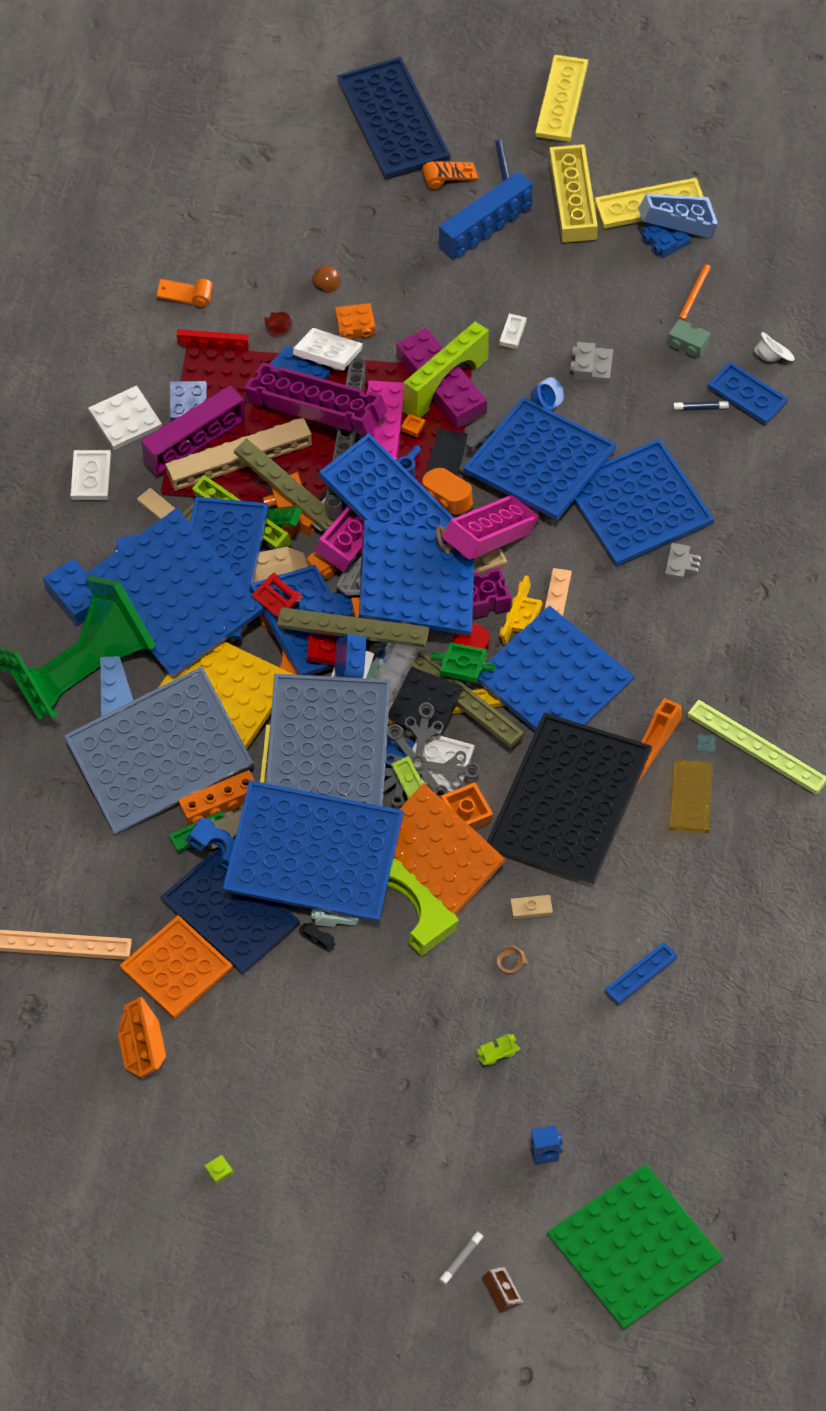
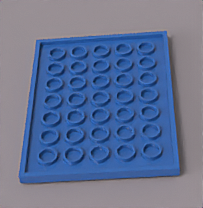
(180, 591)
(313, 851)

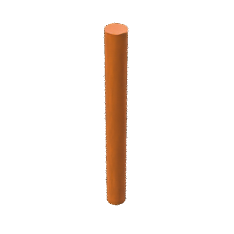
(694, 292)

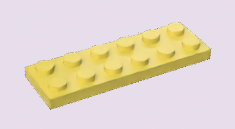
(561, 98)
(623, 207)

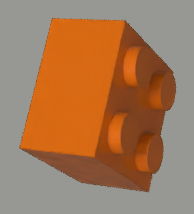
(469, 805)

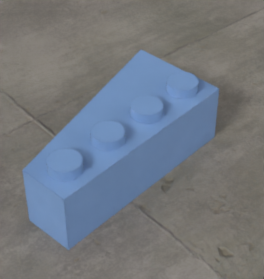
(679, 213)
(114, 685)

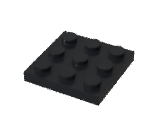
(422, 688)

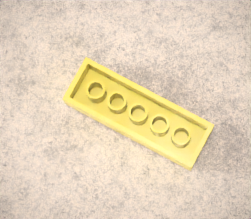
(573, 193)

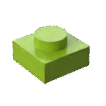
(218, 1169)

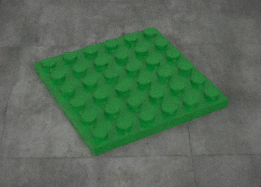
(634, 1246)

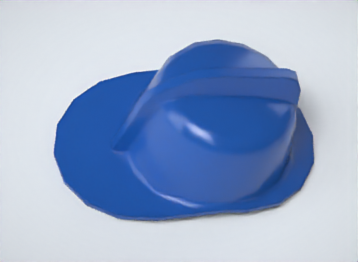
(548, 393)

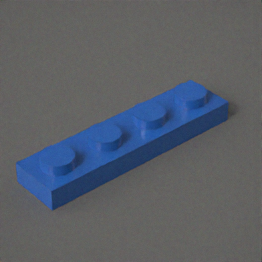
(641, 973)

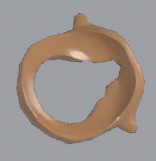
(446, 547)
(508, 950)

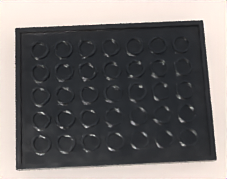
(569, 797)

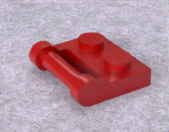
(271, 599)

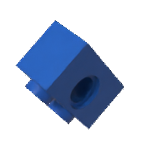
(545, 1145)

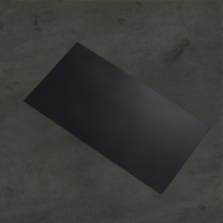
(447, 450)

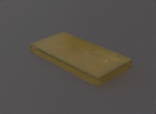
(691, 796)

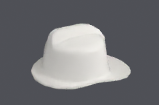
(771, 350)

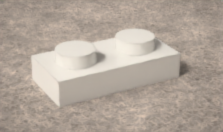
(512, 331)

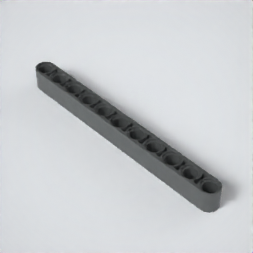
(345, 439)

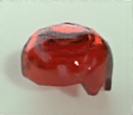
(278, 323)

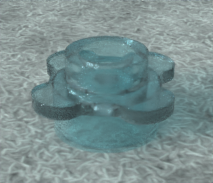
(706, 748)

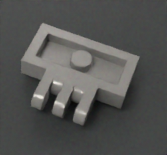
(681, 562)

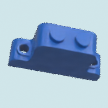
(350, 656)

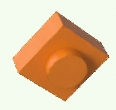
(413, 425)

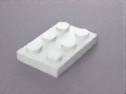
(90, 475)

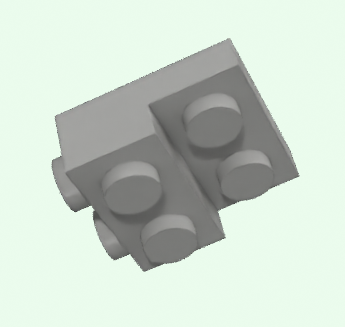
(591, 362)

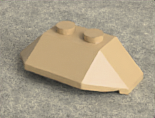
(278, 561)

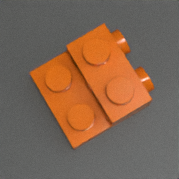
(355, 321)

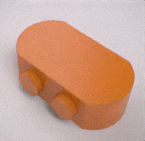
(449, 490)

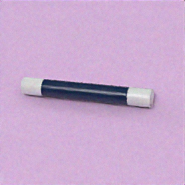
(701, 405)

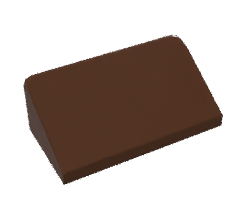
(501, 1289)

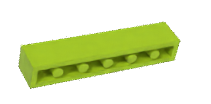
(273, 536)

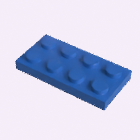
(747, 393)

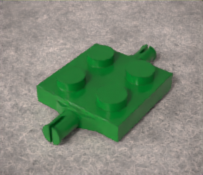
(463, 662)

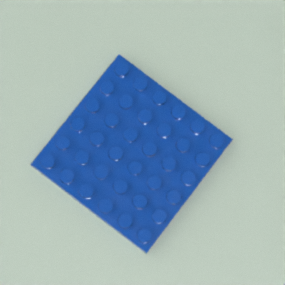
(539, 458)
(641, 503)
(414, 579)
(554, 672)

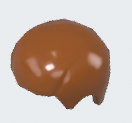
(326, 278)

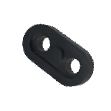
(322, 940)

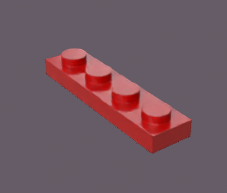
(209, 339)

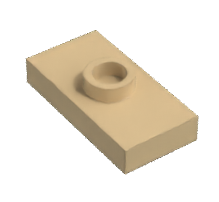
(531, 907)

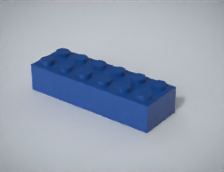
(485, 216)

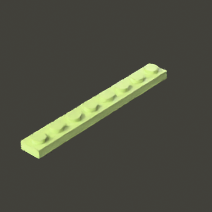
(757, 747)

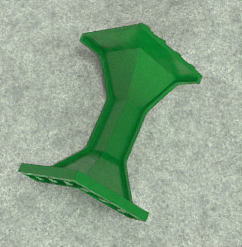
(108, 631)

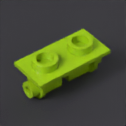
(489, 1053)

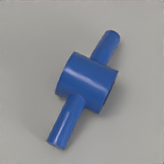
(408, 461)

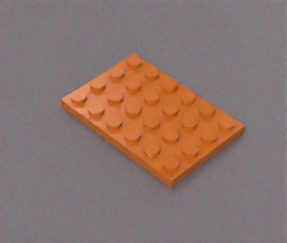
(444, 850)

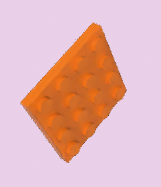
(176, 967)

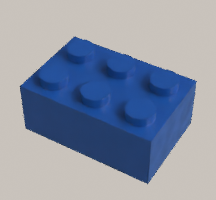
(70, 590)

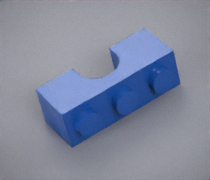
(206, 833)

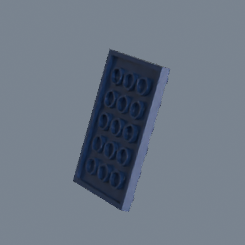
(232, 923)

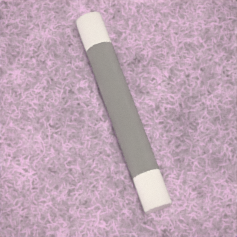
(461, 1258)

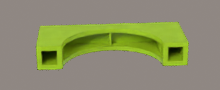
(469, 347)
(435, 919)

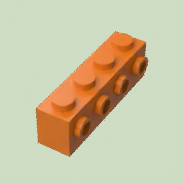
(216, 798)

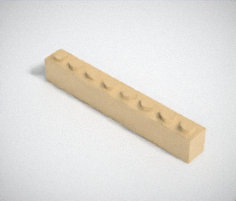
(222, 460)

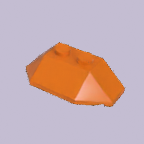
(140, 1039)

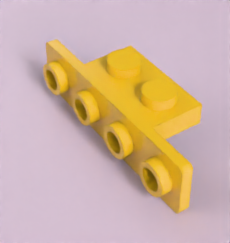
(522, 613)

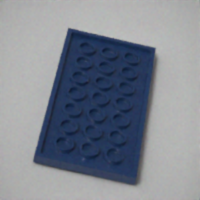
(393, 117)

